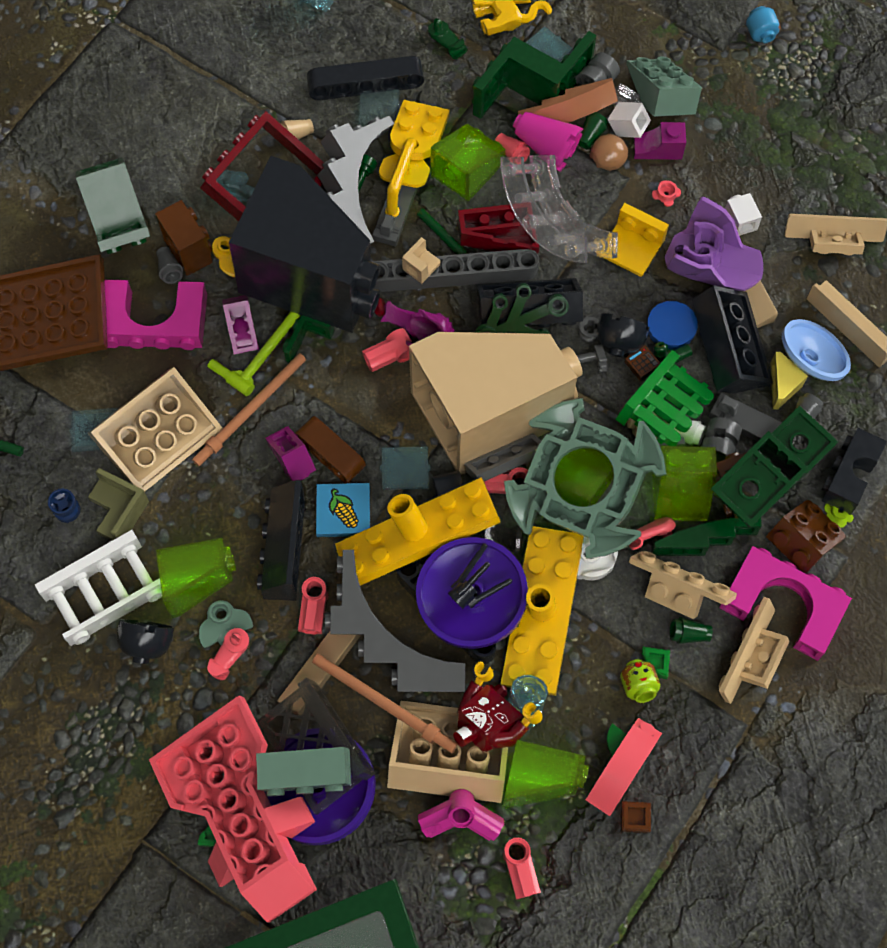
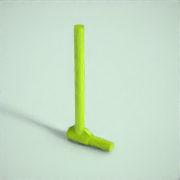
(243, 380)

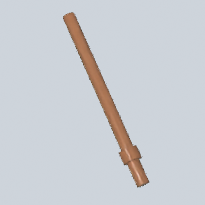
(215, 443)
(429, 732)

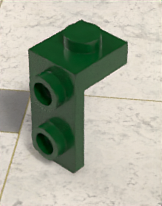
(300, 329)

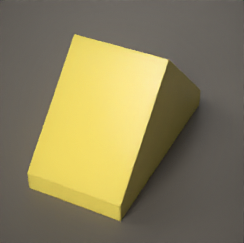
(786, 378)

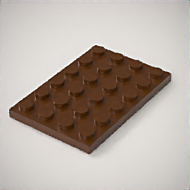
(52, 312)

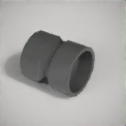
(599, 68)
(723, 435)

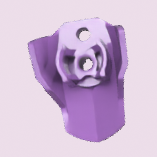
(714, 250)

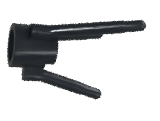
(463, 591)

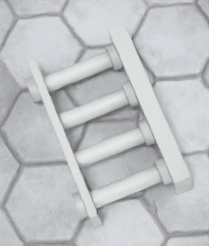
(78, 575)

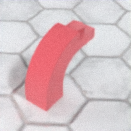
(623, 766)

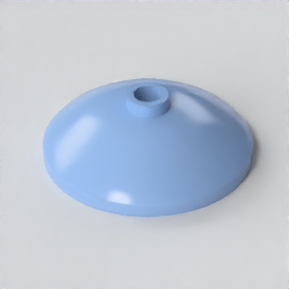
(815, 350)

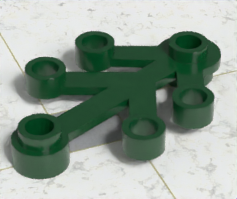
(516, 322)

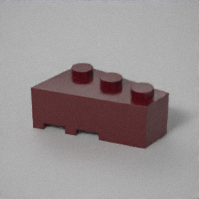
(493, 229)

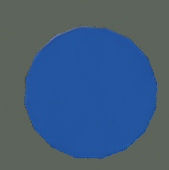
(672, 324)

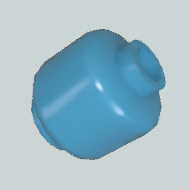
(763, 24)

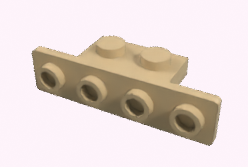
(836, 233)
(678, 588)
(757, 654)

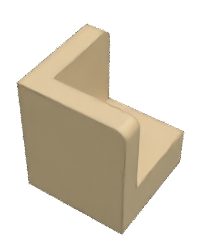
(419, 261)

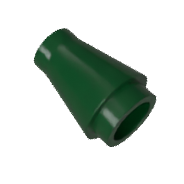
(593, 128)
(689, 631)

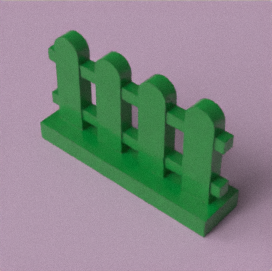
(656, 403)

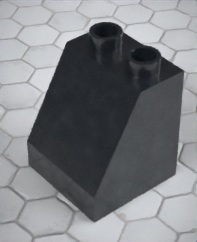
(303, 250)

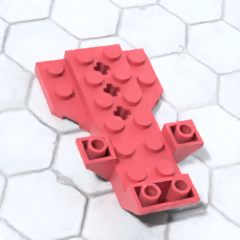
(250, 834)

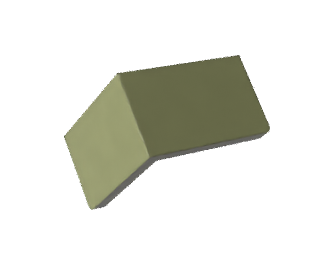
(121, 499)

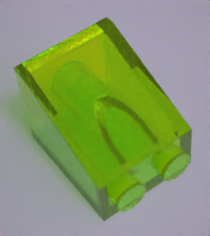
(465, 160)
(583, 477)
(687, 486)
(193, 573)
(543, 774)

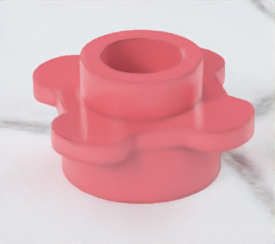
(666, 187)

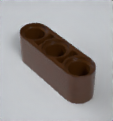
(330, 449)

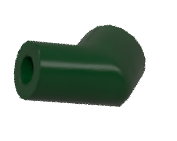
(661, 351)

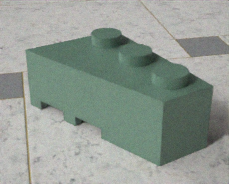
(303, 770)

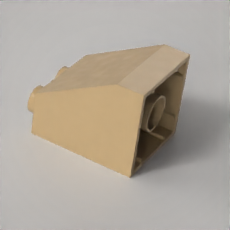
(488, 387)

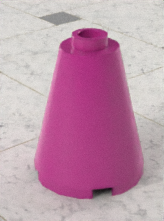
(548, 136)

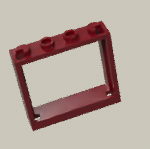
(281, 134)

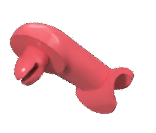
(659, 527)
(232, 648)

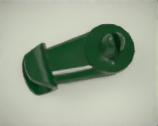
(444, 36)

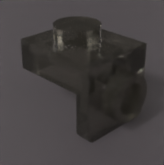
(508, 537)

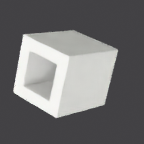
(629, 119)
(744, 213)

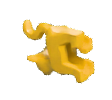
(506, 14)

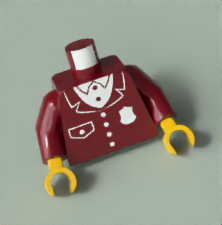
(489, 718)

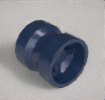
(61, 500)

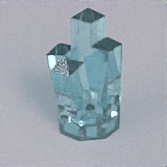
(235, 183)

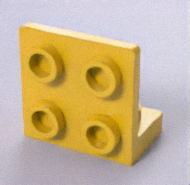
(638, 239)

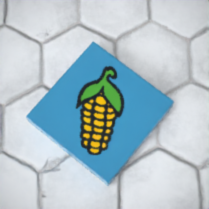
(342, 509)

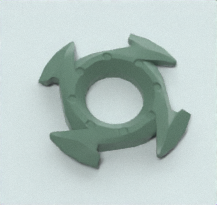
(601, 519)

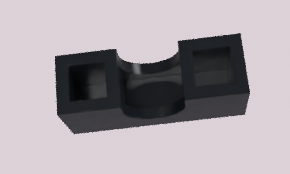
(844, 488)

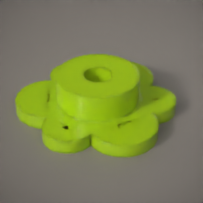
(839, 518)

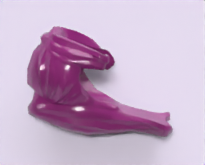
(417, 324)

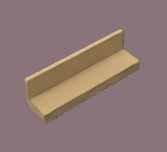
(849, 321)

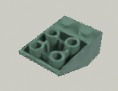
(664, 87)

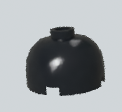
(621, 334)
(143, 639)

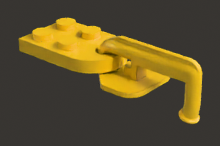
(411, 138)

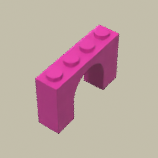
(181, 330)
(823, 603)

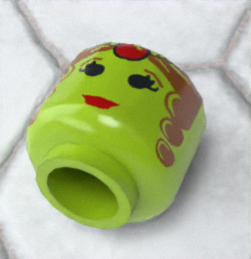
(640, 681)

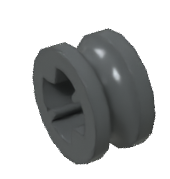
(584, 335)

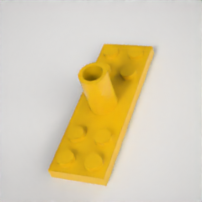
(419, 529)
(551, 577)

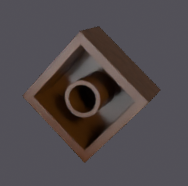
(185, 237)

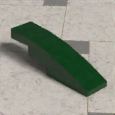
(697, 539)

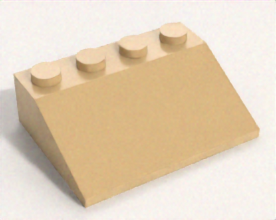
(155, 430)
(432, 769)

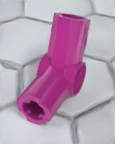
(461, 812)

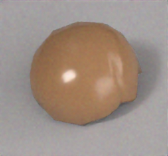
(609, 152)

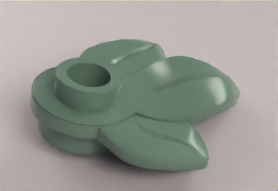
(215, 629)

